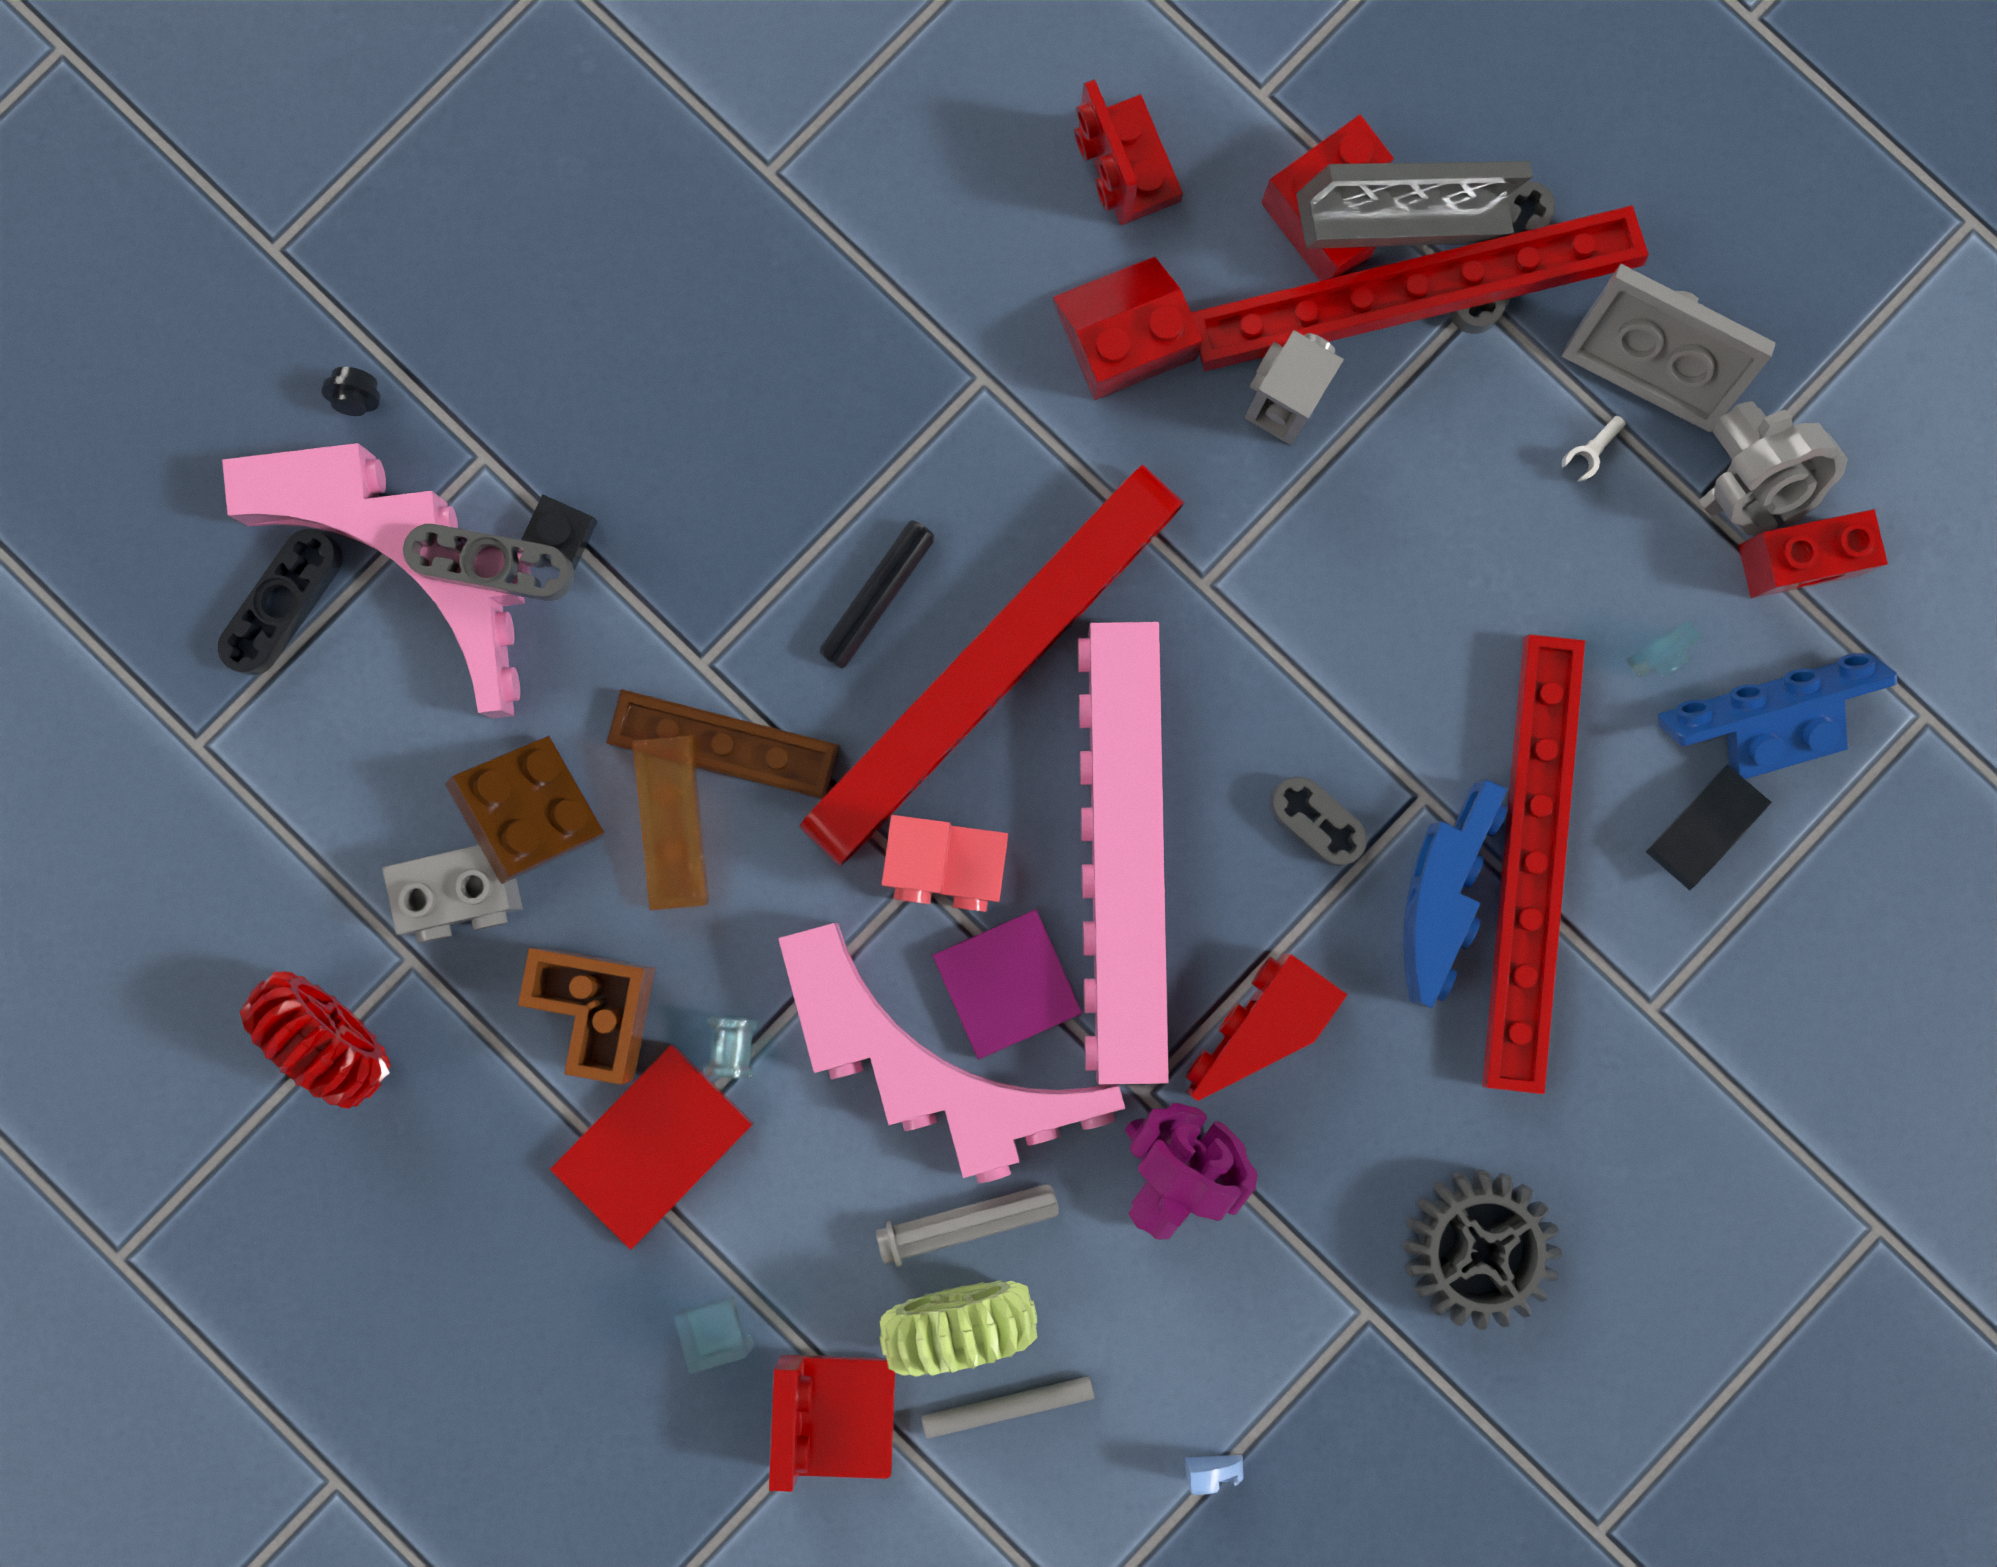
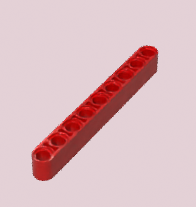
(991, 665)

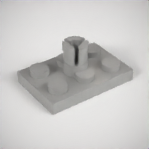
(1667, 348)

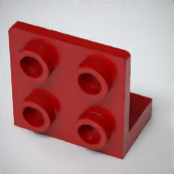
(1127, 155)
(831, 1419)

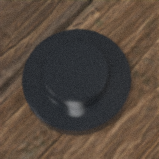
(351, 391)

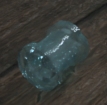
(730, 1047)

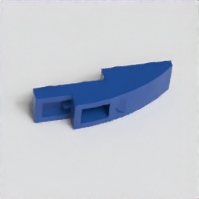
(1436, 914)

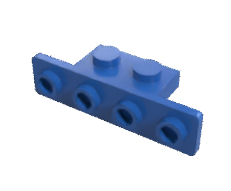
(1783, 718)

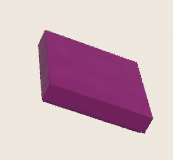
(1007, 984)

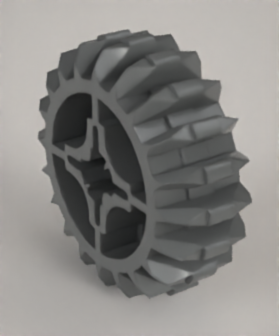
(1504, 1236)

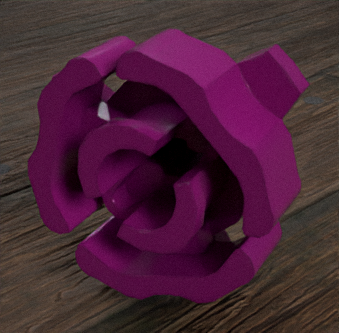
(1186, 1173)

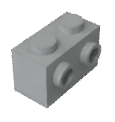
(1291, 384)
(448, 891)

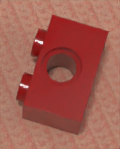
(1813, 553)

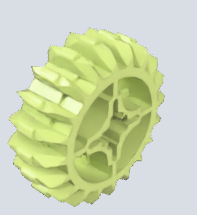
(958, 1328)

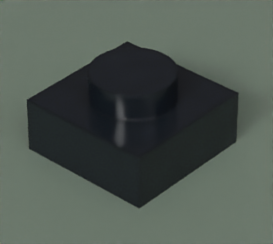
(560, 527)

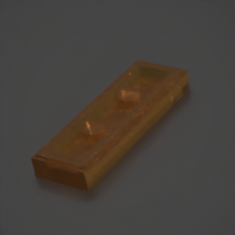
(670, 822)

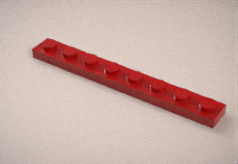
(1423, 286)
(1533, 864)

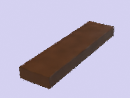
(729, 744)

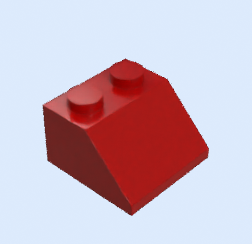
(1128, 327)

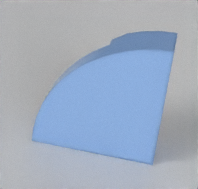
(1207, 1471)

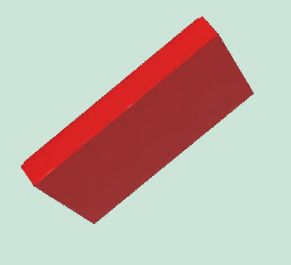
(651, 1146)

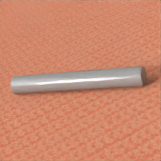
(1008, 1407)

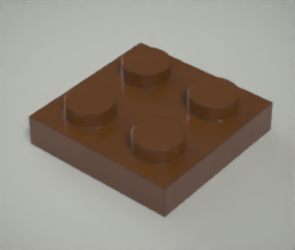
(524, 809)

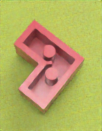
(944, 860)

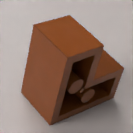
(607, 1003)

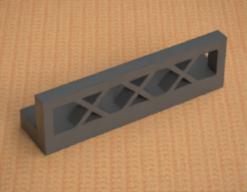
(1409, 203)

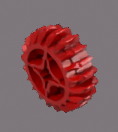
(314, 1039)

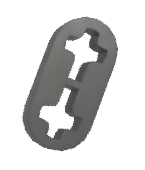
(1327, 811)

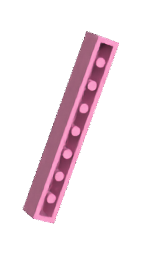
(1126, 853)

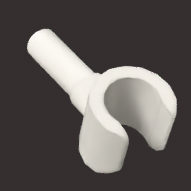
(1595, 447)

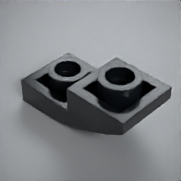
(1708, 827)

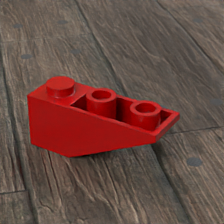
(1278, 1020)

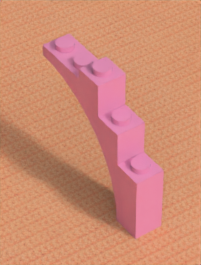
(339, 493)
(984, 1116)

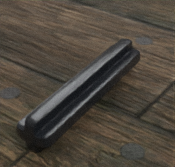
(877, 594)

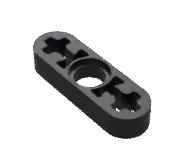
(255, 605)

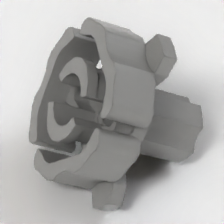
(1772, 462)

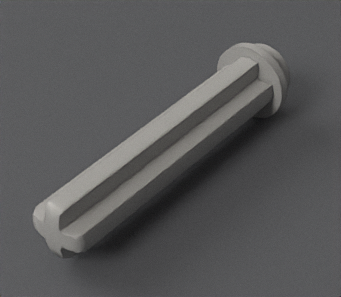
(966, 1223)

